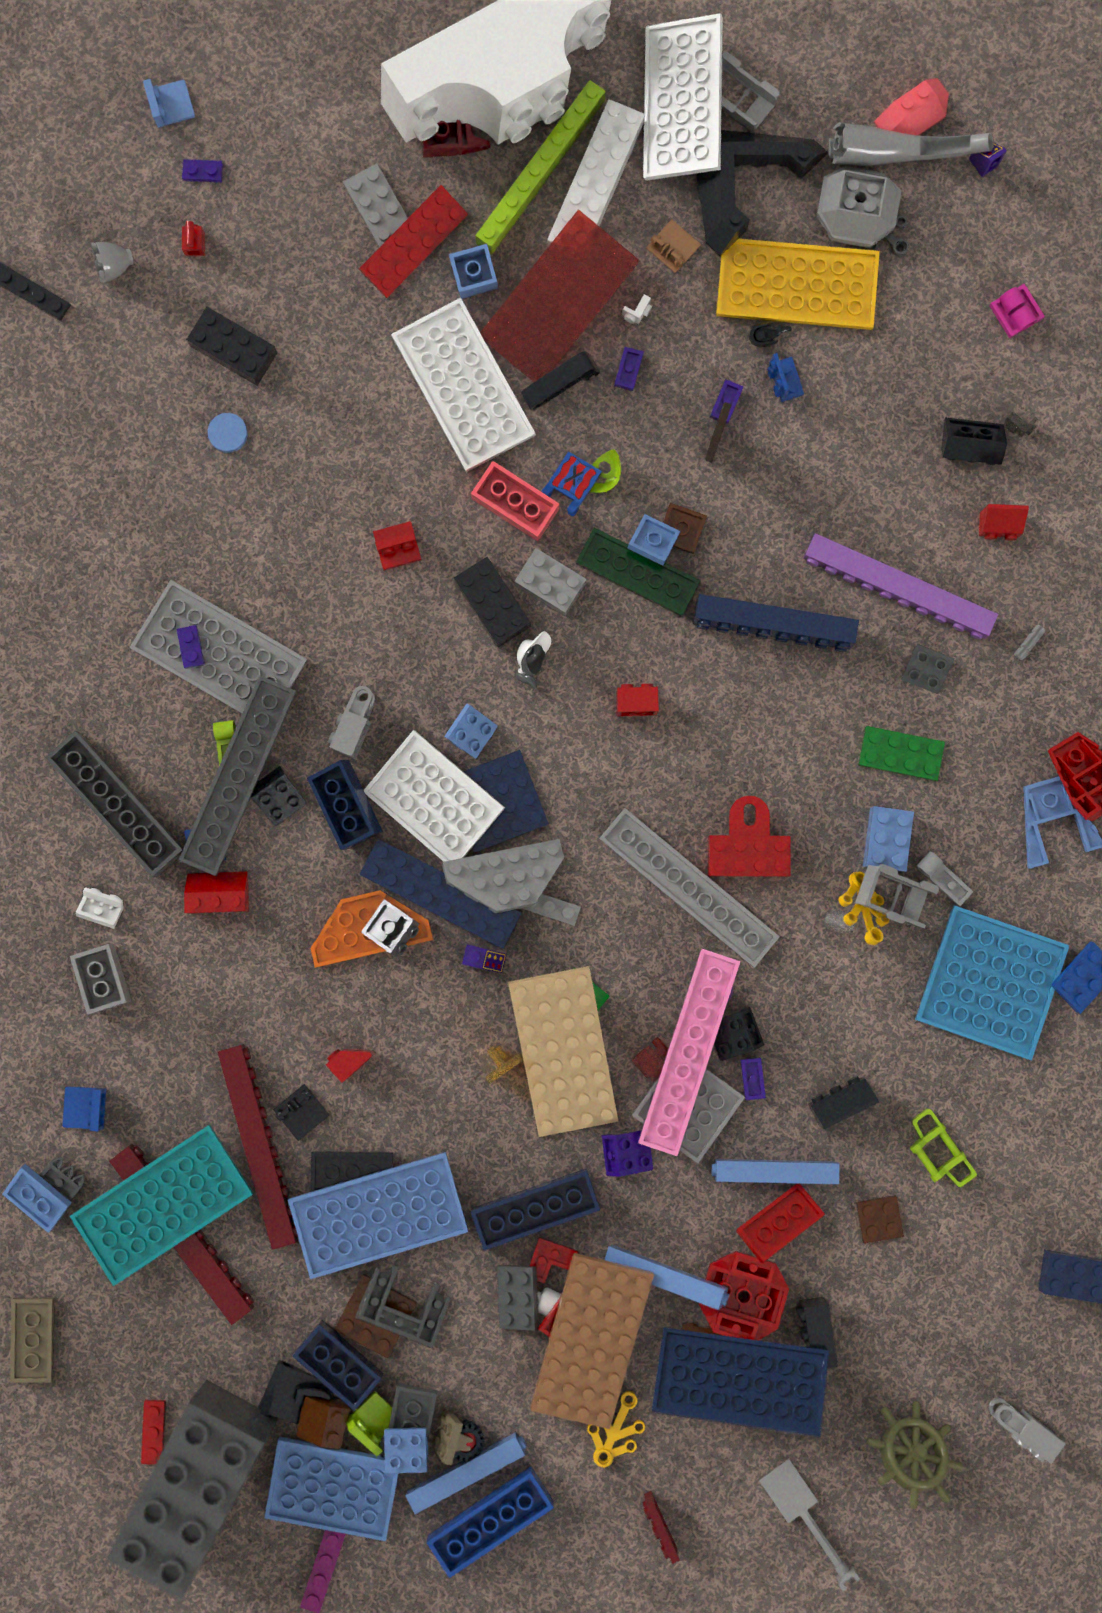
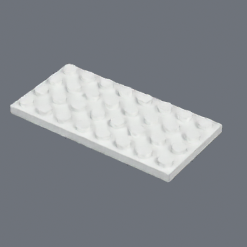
(683, 97)
(463, 385)

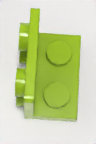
(370, 1421)

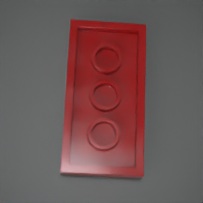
(780, 1222)

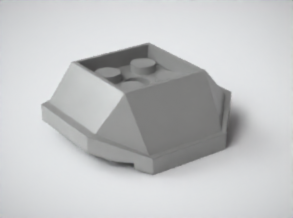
(854, 221)

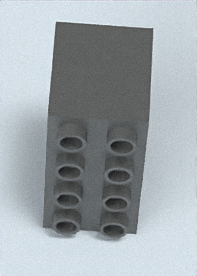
(192, 1489)

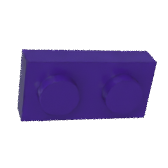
(202, 170)
(629, 368)
(730, 394)
(190, 646)
(752, 1078)

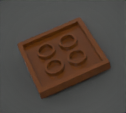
(371, 1336)

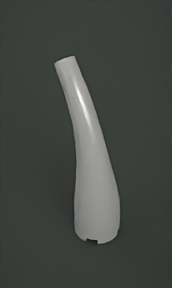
(876, 146)

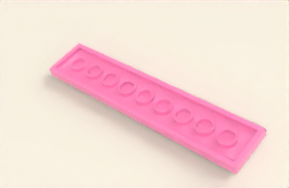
(689, 1052)

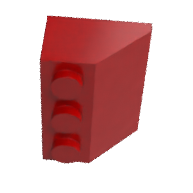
(216, 893)

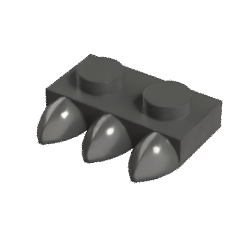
(62, 1178)

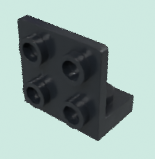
(277, 796)
(737, 1035)

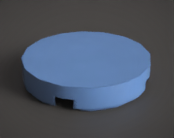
(227, 432)

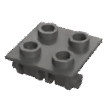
(927, 668)

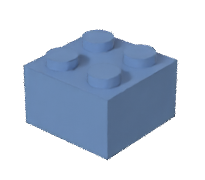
(473, 271)

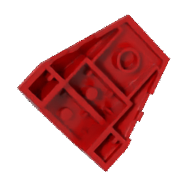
(1080, 770)

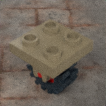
(456, 1439)

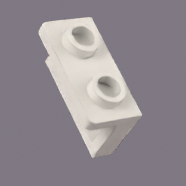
(100, 907)

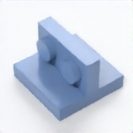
(653, 539)

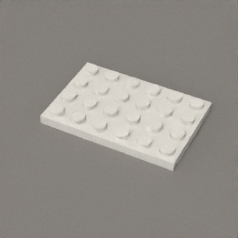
(433, 798)

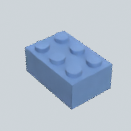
(888, 838)

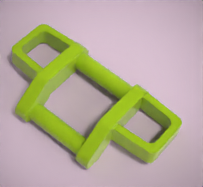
(959, 1156)

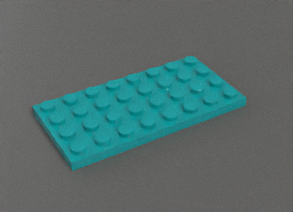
(161, 1205)

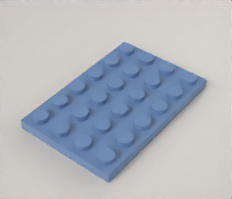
(331, 1489)

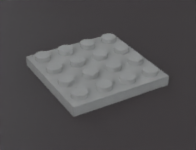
(709, 1115)

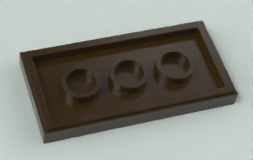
(718, 432)

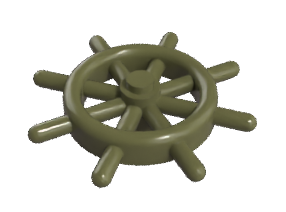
(914, 1454)

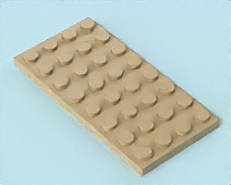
(563, 1051)

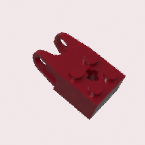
(454, 141)

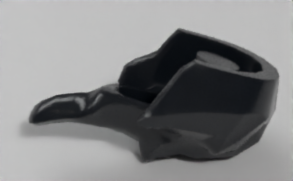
(762, 334)

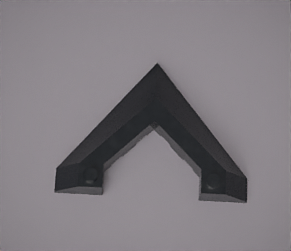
(716, 189)

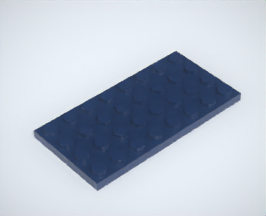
(741, 1382)

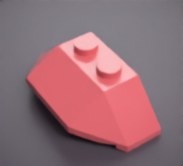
(916, 109)

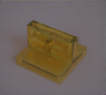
(498, 1056)

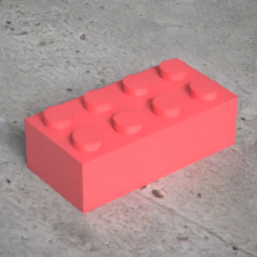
(515, 501)

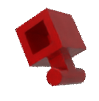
(193, 239)

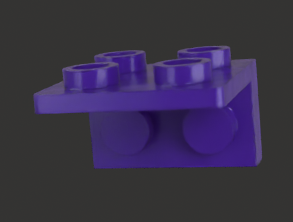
(625, 1155)

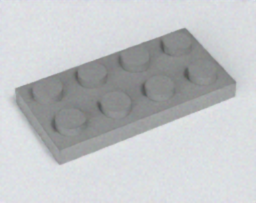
(376, 203)

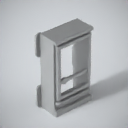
(762, 105)
(914, 900)

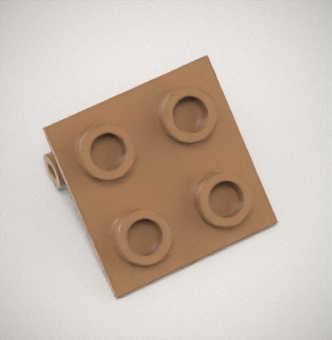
(673, 246)

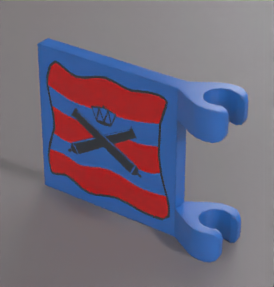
(573, 479)

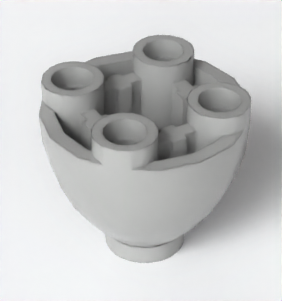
(111, 260)

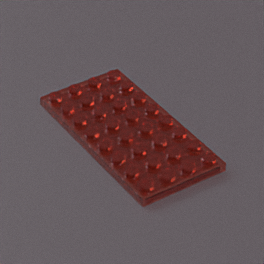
(559, 297)

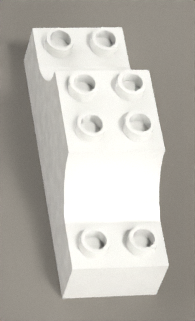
(492, 68)

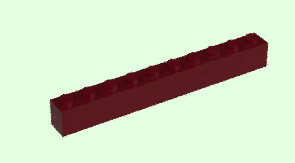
(258, 1146)
(196, 1253)

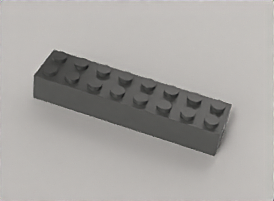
(115, 804)

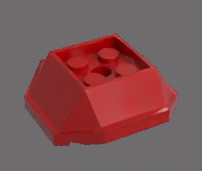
(762, 1308)

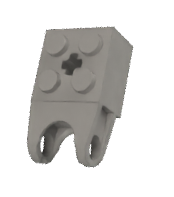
(353, 724)
(1027, 1431)

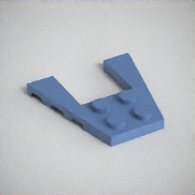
(1047, 802)

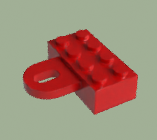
(749, 849)

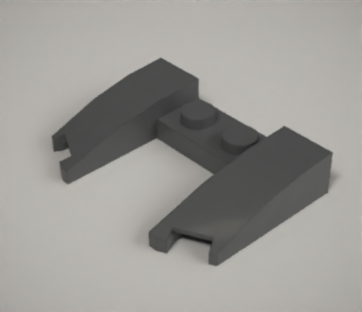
(421, 1330)

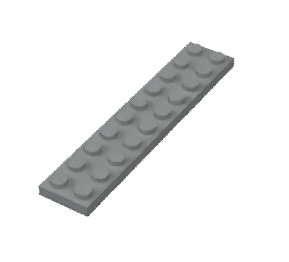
(689, 887)

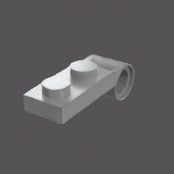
(944, 878)

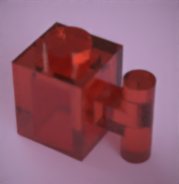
(649, 1060)

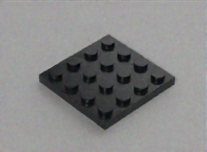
(339, 1167)

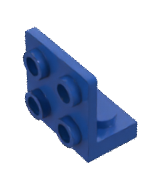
(785, 378)
(84, 1108)

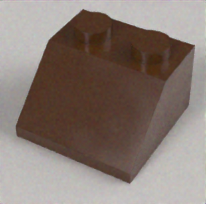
(323, 1421)

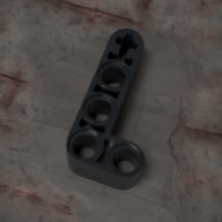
(560, 379)

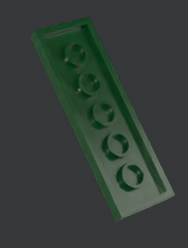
(636, 573)

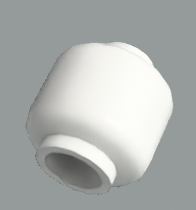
(547, 1300)

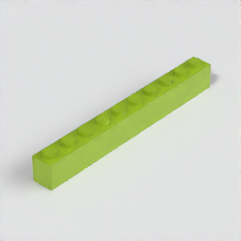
(541, 166)

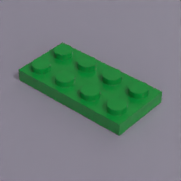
(901, 753)

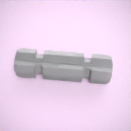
(1029, 642)

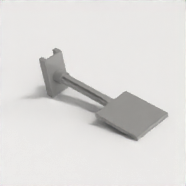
(793, 1500)

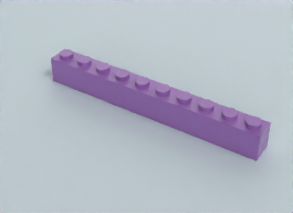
(900, 586)

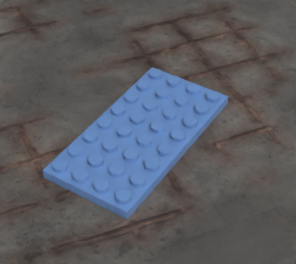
(378, 1215)

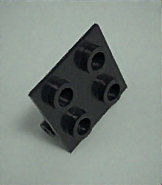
(301, 1112)

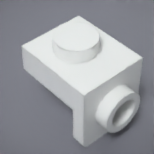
(642, 309)

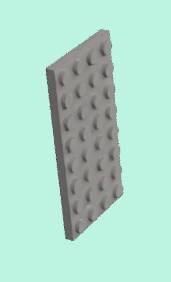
(230, 648)

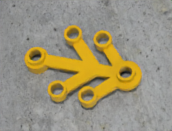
(873, 935)
(616, 1433)

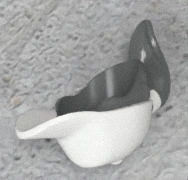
(530, 657)

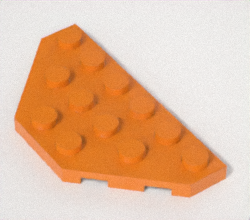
(342, 934)

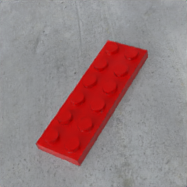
(413, 241)

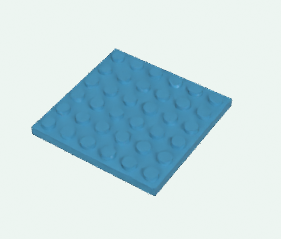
(992, 982)

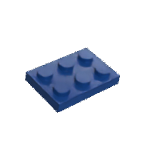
(1081, 978)

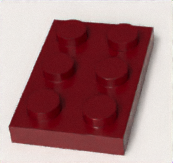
(660, 1528)

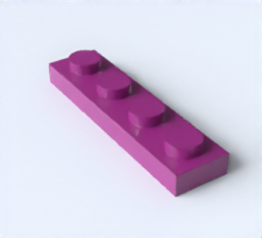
(322, 1571)

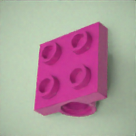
(1016, 310)

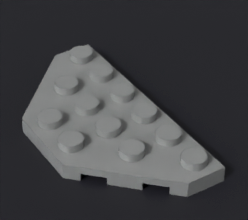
(506, 877)

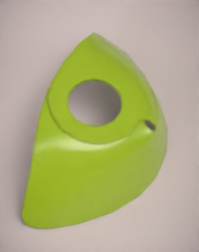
(613, 459)

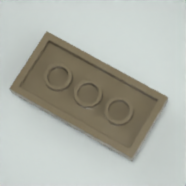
(32, 1340)

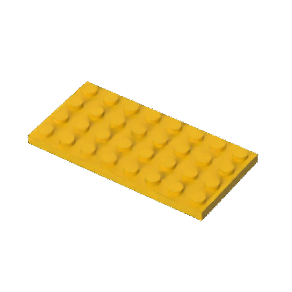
(798, 284)

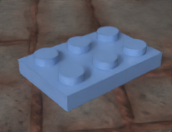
(36, 1198)

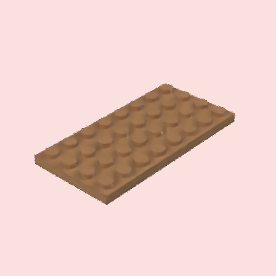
(591, 1341)

